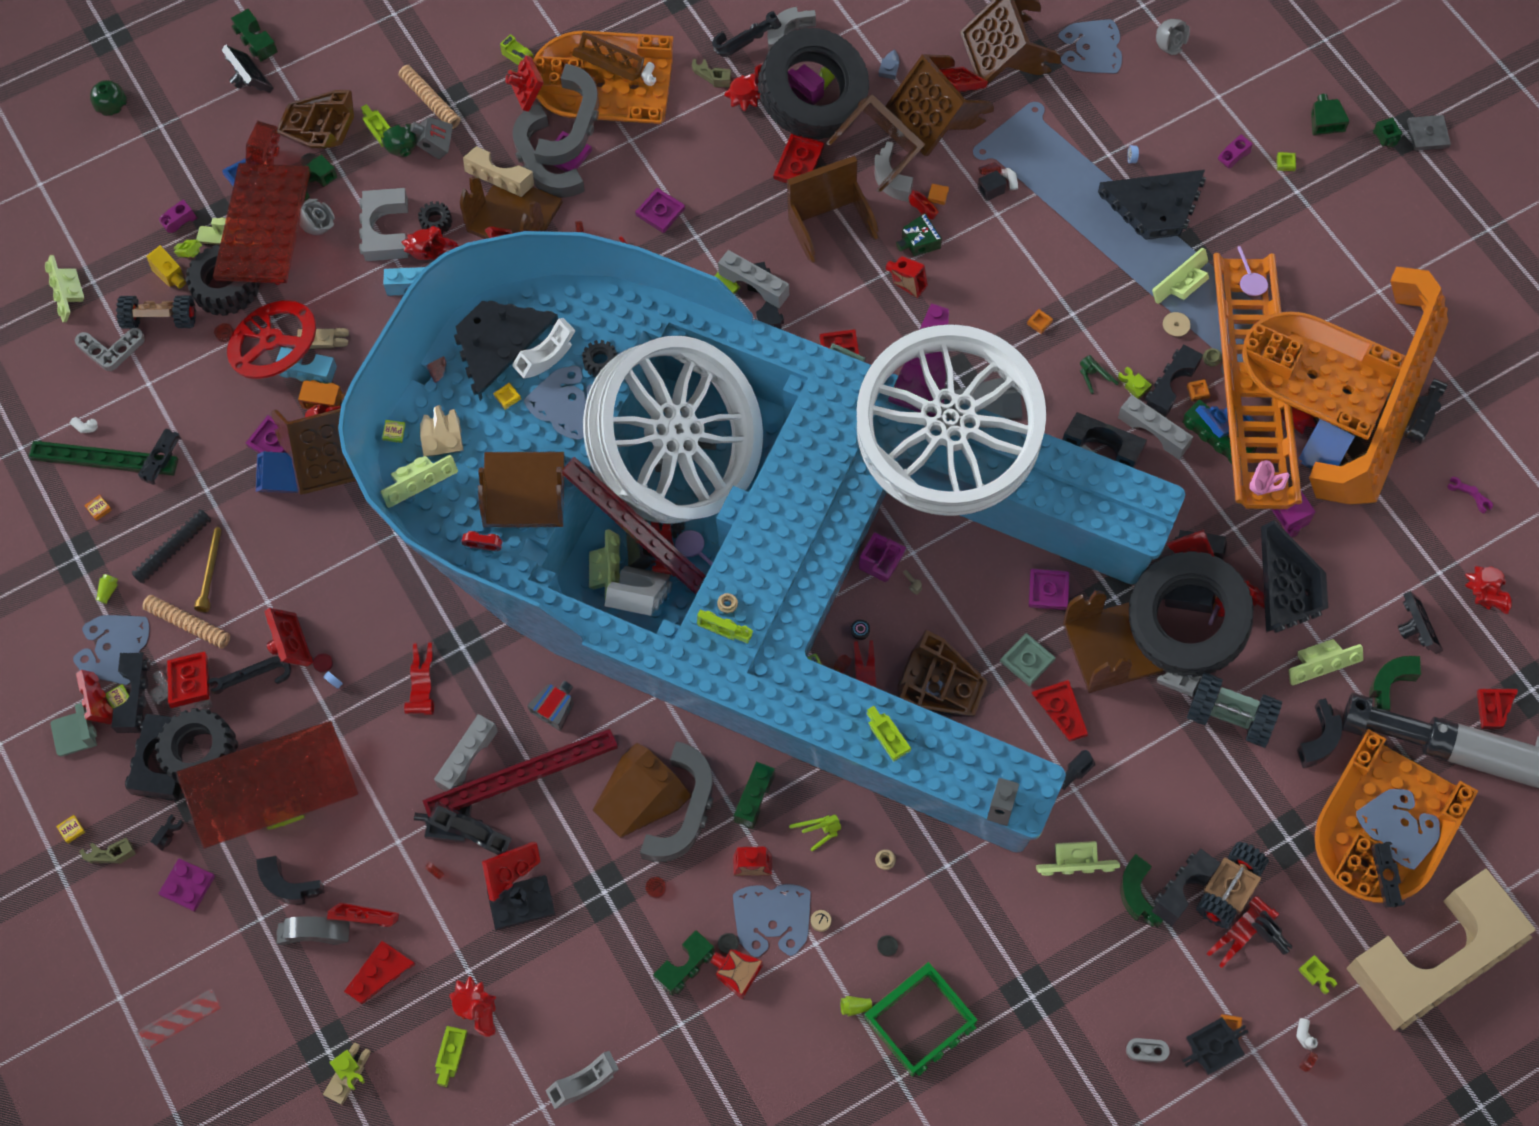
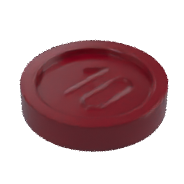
(322, 662)

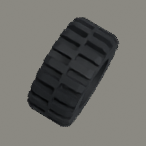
(217, 300)
(184, 728)

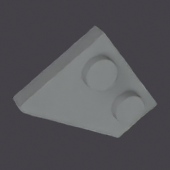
(1180, 683)

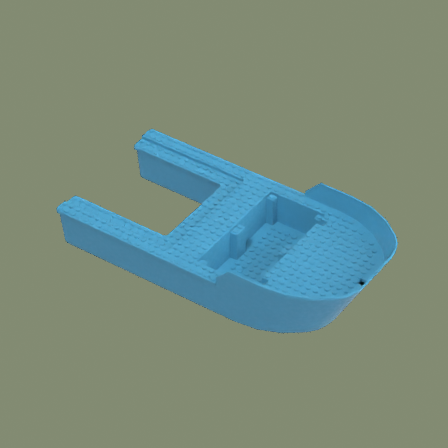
(772, 546)

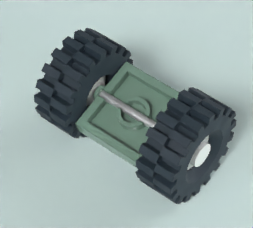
(1235, 709)

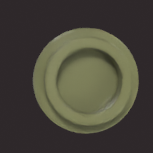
(1212, 357)

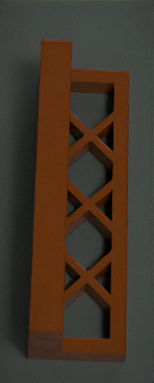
(609, 63)

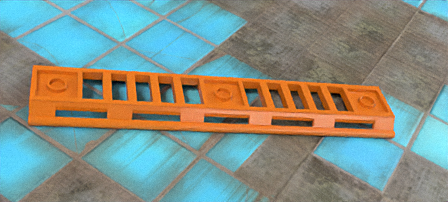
(1244, 386)

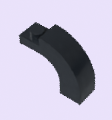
(1317, 751)
(271, 876)

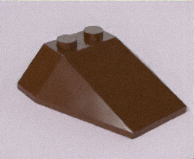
(319, 120)
(934, 661)
(639, 792)

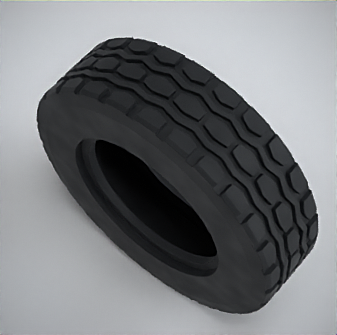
(817, 47)
(1198, 570)

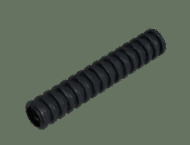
(171, 546)

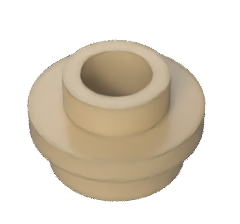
(727, 598)
(888, 854)

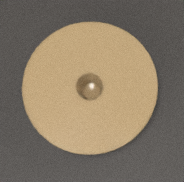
(1176, 324)

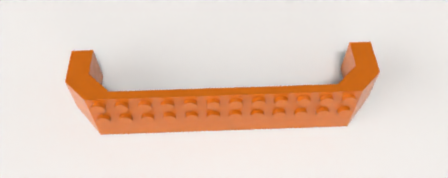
(1365, 476)

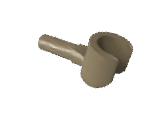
(916, 585)

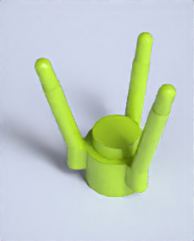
(828, 824)

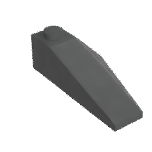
(1007, 405)

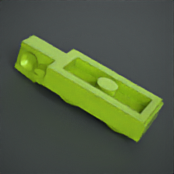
(375, 123)
(188, 248)
(723, 627)
(887, 734)
(450, 1054)

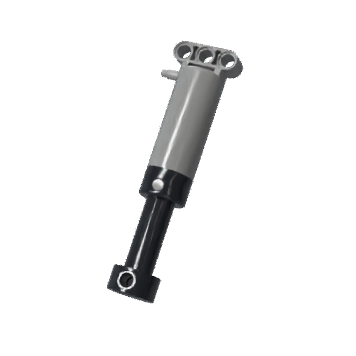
(1448, 741)

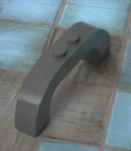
(565, 150)
(559, 185)
(673, 847)

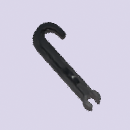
(746, 37)
(1426, 412)
(251, 672)

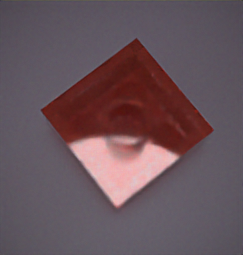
(263, 144)

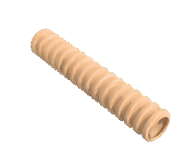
(428, 96)
(186, 621)

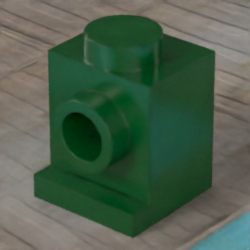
(1387, 132)

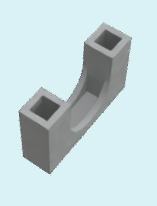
(375, 205)
(638, 590)

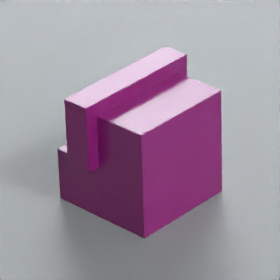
(806, 84)
(1295, 517)
(881, 557)

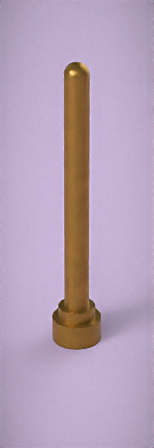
(202, 603)

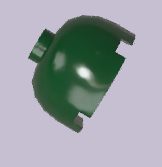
(107, 97)
(399, 140)

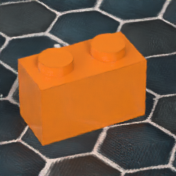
(319, 393)

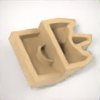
(441, 433)

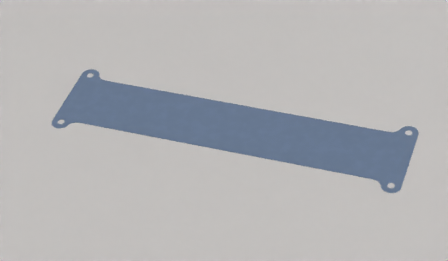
(1071, 188)

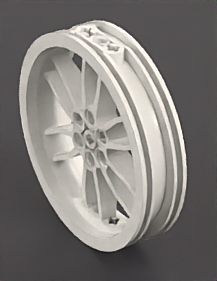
(1008, 364)
(673, 428)

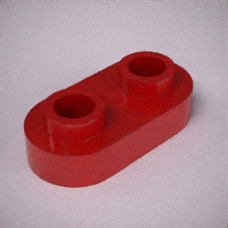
(922, 204)
(485, 542)

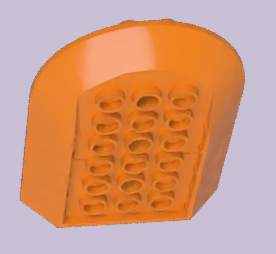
(615, 97)
(1293, 344)
(1344, 843)

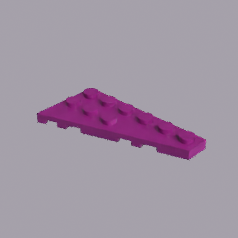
(911, 374)

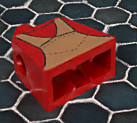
(908, 275)
(752, 861)
(736, 971)

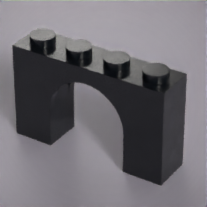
(1087, 429)
(1193, 596)
(142, 780)

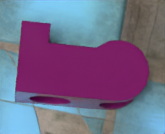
(1235, 151)
(177, 216)

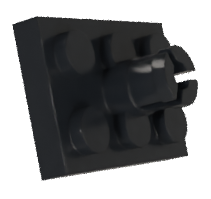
(246, 70)
(1419, 624)
(522, 903)

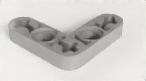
(107, 354)

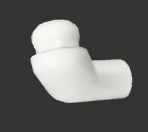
(647, 76)
(1011, 176)
(88, 427)
(1304, 1037)

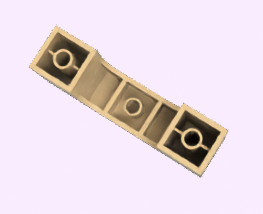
(1492, 930)

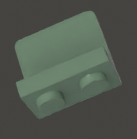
(73, 732)

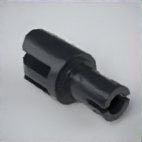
(1078, 767)
(1271, 932)

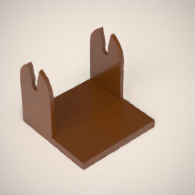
(1000, 41)
(932, 105)
(891, 126)
(825, 191)
(506, 210)
(314, 450)
(522, 489)
(1104, 643)

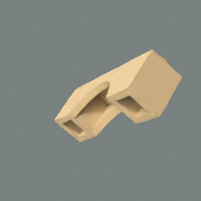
(514, 179)

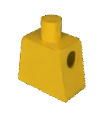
(166, 267)

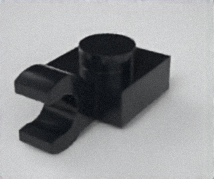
(164, 834)

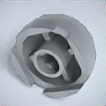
(1172, 35)
(316, 217)

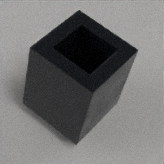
(992, 185)

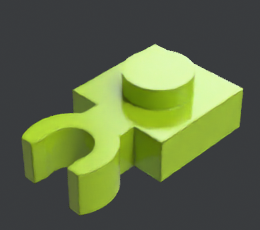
(1136, 384)
(1315, 972)
(345, 1068)

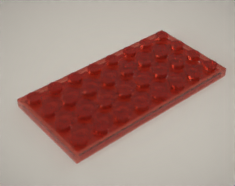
(262, 223)
(267, 784)

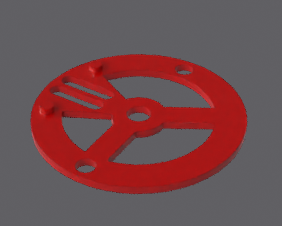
(301, 344)

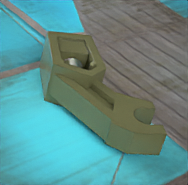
(723, 76)
(107, 856)

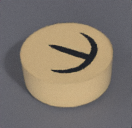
(820, 920)

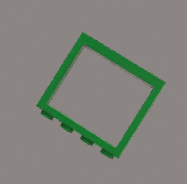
(898, 993)

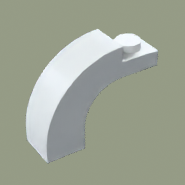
(548, 353)

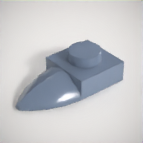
(889, 65)

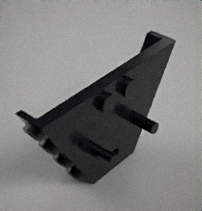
(1149, 198)
(495, 336)
(1286, 577)

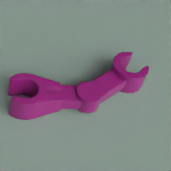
(1473, 491)

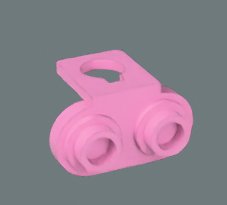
(1264, 479)

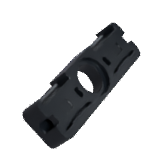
(165, 445)
(1389, 889)

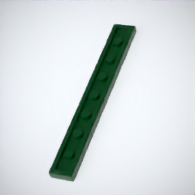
(95, 457)

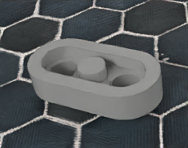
(1147, 1050)

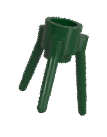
(1091, 366)

